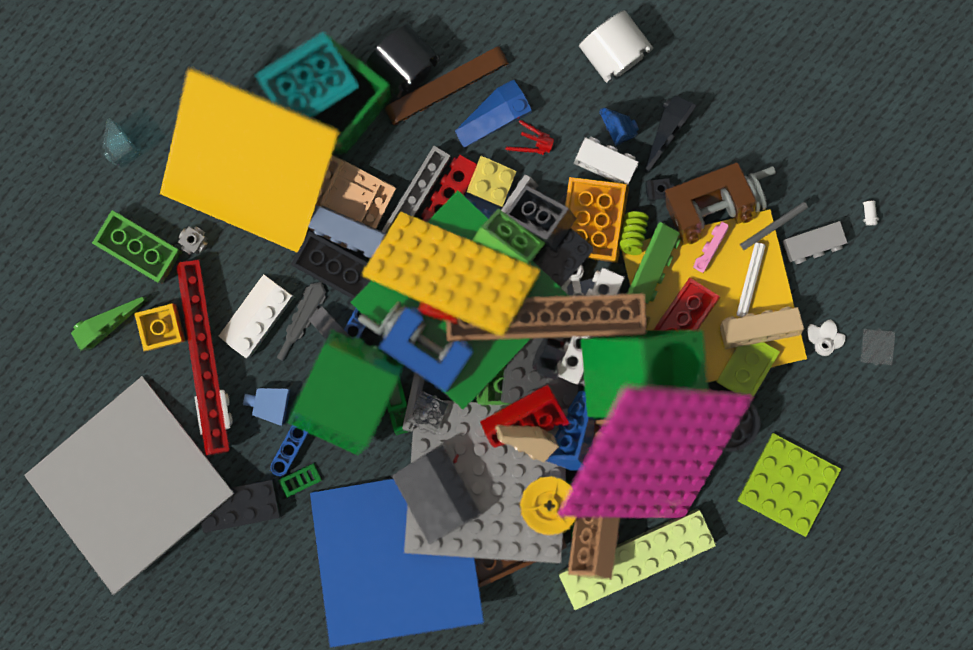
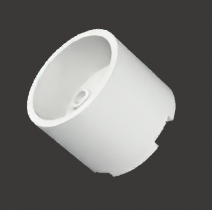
(615, 46)

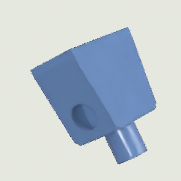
(269, 404)

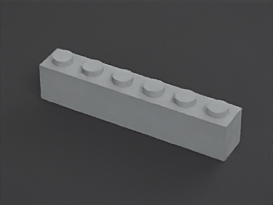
(421, 185)

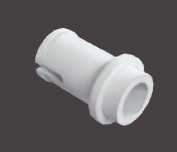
(870, 213)

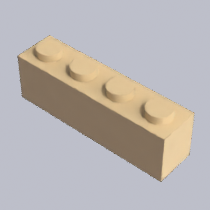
(761, 327)

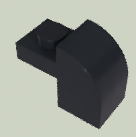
(547, 357)

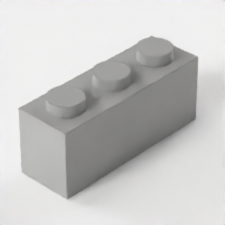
(814, 243)

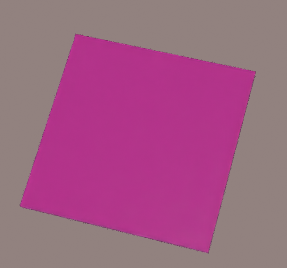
(654, 453)

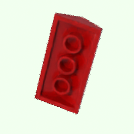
(688, 308)

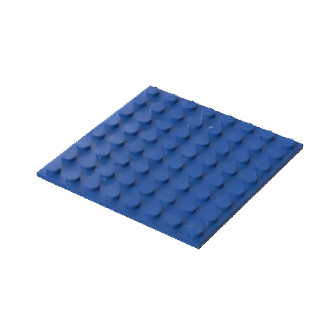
(369, 580)

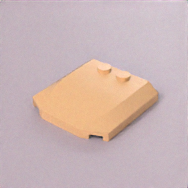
(354, 193)

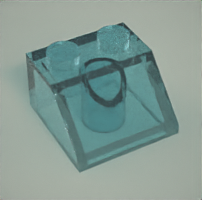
(117, 144)

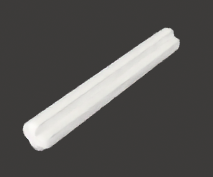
(750, 280)

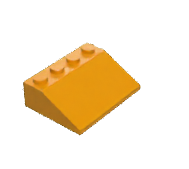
(599, 214)

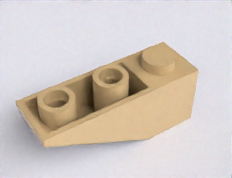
(531, 440)

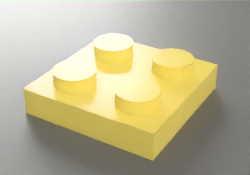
(491, 181)

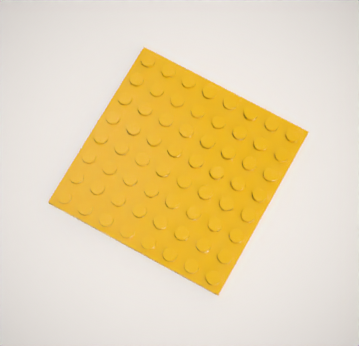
(247, 160)
(726, 278)

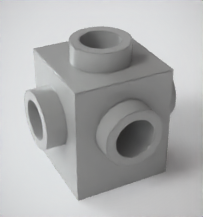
(199, 243)

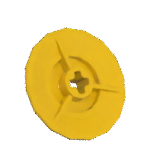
(538, 495)

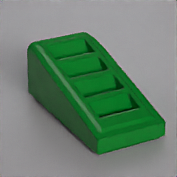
(284, 487)

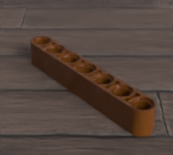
(445, 85)

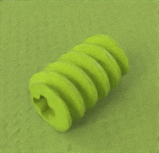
(633, 233)

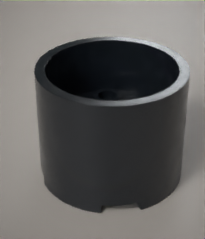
(403, 60)
(745, 430)

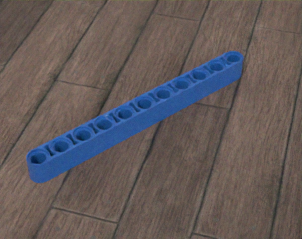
(298, 442)

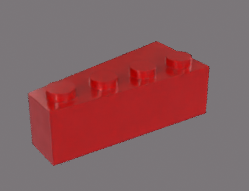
(534, 410)

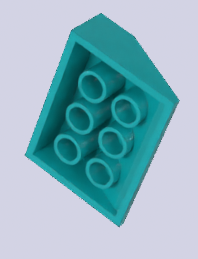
(308, 78)

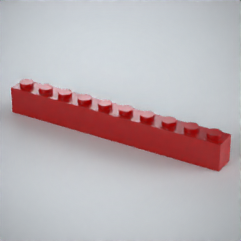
(202, 357)

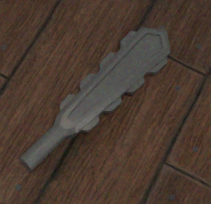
(307, 307)

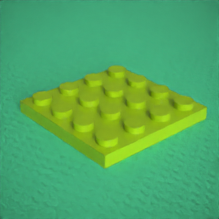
(789, 484)

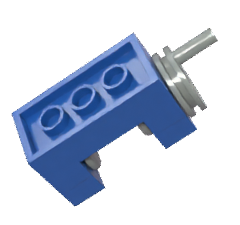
(402, 331)

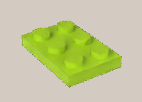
(748, 368)

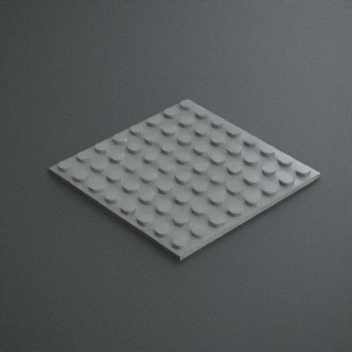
(128, 485)
(496, 485)

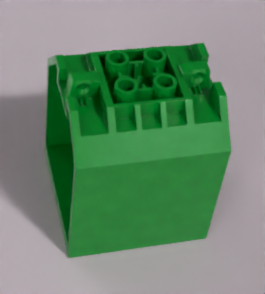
(371, 110)
(346, 392)

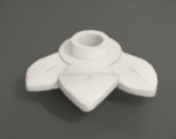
(825, 334)

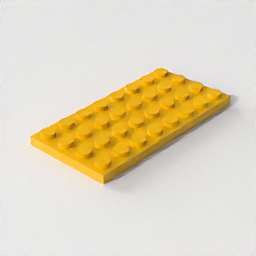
(451, 273)

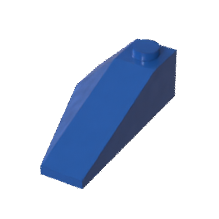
(499, 110)
(619, 125)
(576, 438)

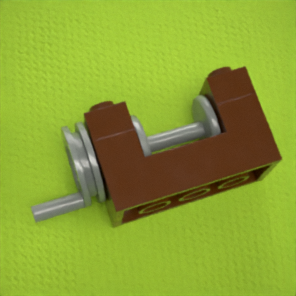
(714, 192)

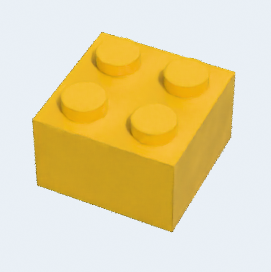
(160, 327)

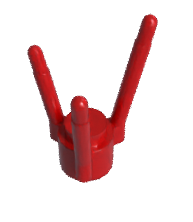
(544, 141)

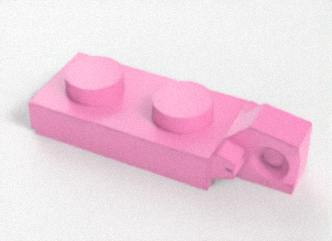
(710, 248)

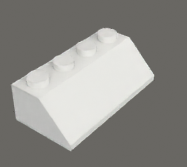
(256, 316)

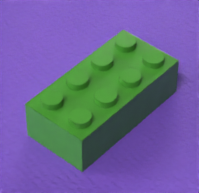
(137, 247)

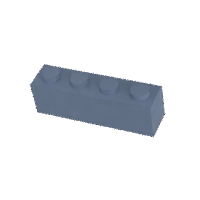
(346, 230)

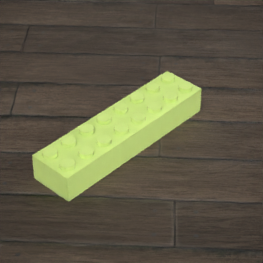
(643, 557)

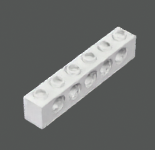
(573, 374)

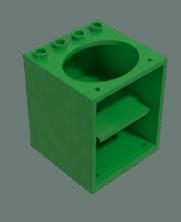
(648, 361)

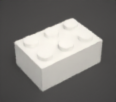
(606, 161)

